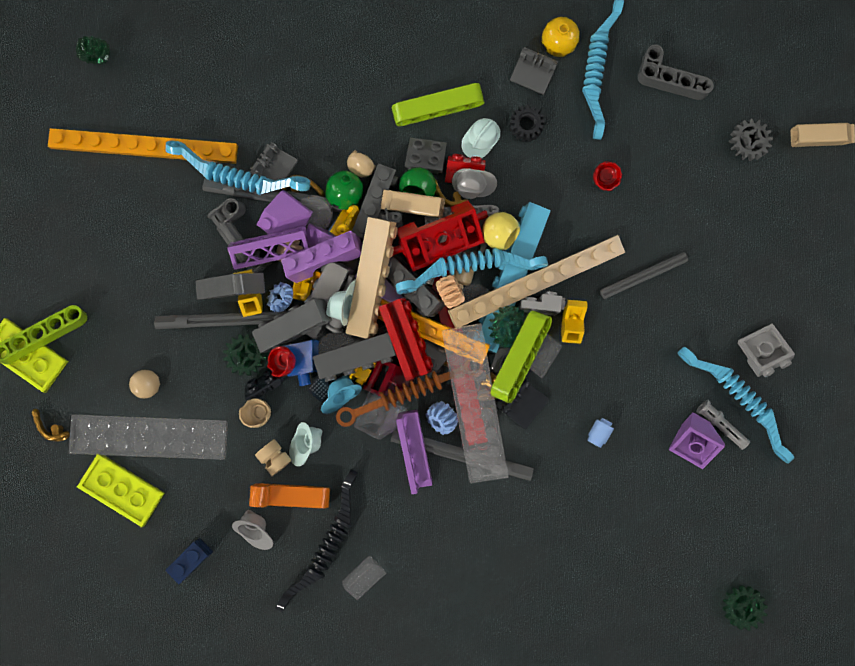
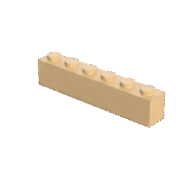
(371, 277)

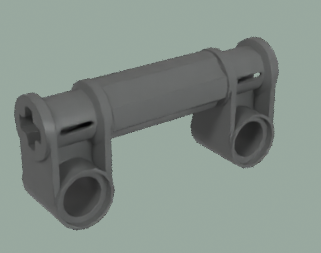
(224, 219)

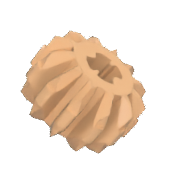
(450, 291)

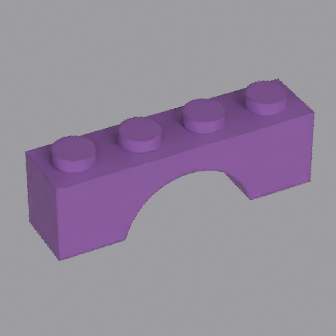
(340, 248)

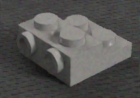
(546, 304)
(766, 351)

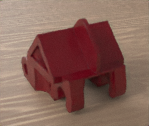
(393, 378)

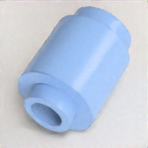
(600, 432)

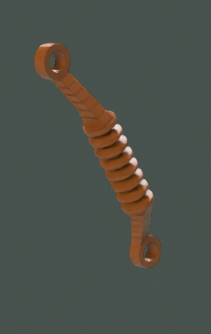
(398, 395)

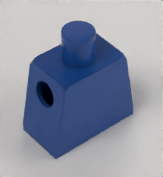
(304, 360)

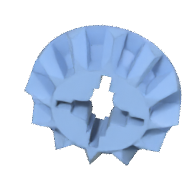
(286, 294)

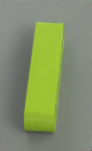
(438, 104)
(50, 334)
(521, 356)

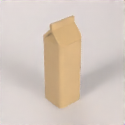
(822, 134)
(413, 203)

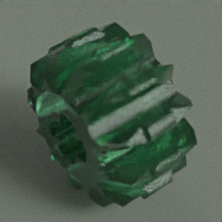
(92, 50)

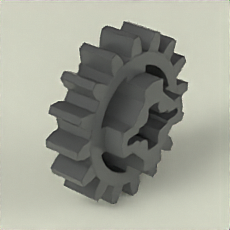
(759, 139)

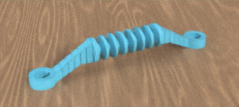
(595, 68)
(246, 180)
(498, 257)
(765, 417)

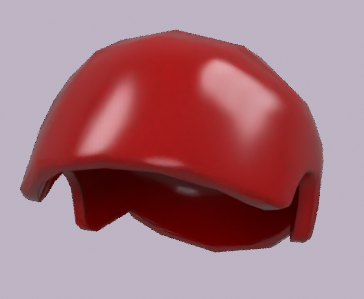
(607, 175)
(281, 361)

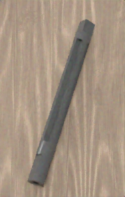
(218, 187)
(208, 320)
(457, 453)

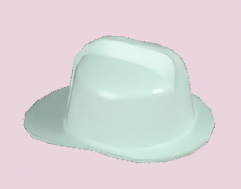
(480, 138)
(340, 304)
(305, 442)

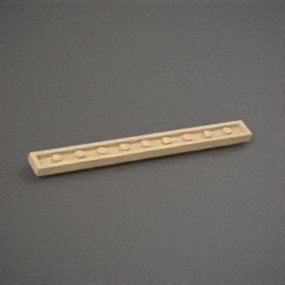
(536, 281)

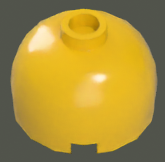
(560, 36)

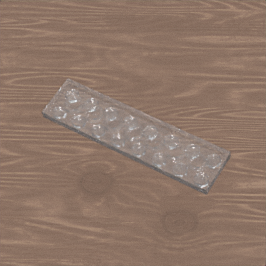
(474, 403)
(148, 437)

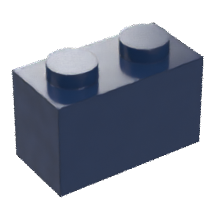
(189, 561)

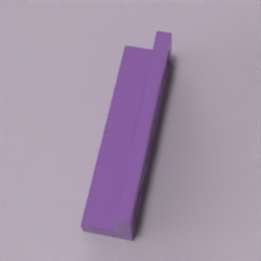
(264, 241)
(414, 450)

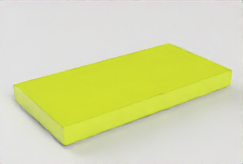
(38, 367)
(120, 490)

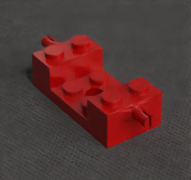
(422, 244)

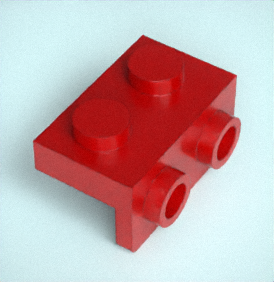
(459, 162)

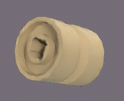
(273, 457)

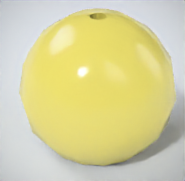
(500, 230)

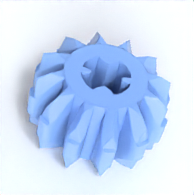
(442, 417)

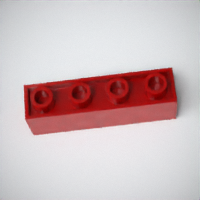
(406, 339)

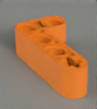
(289, 495)

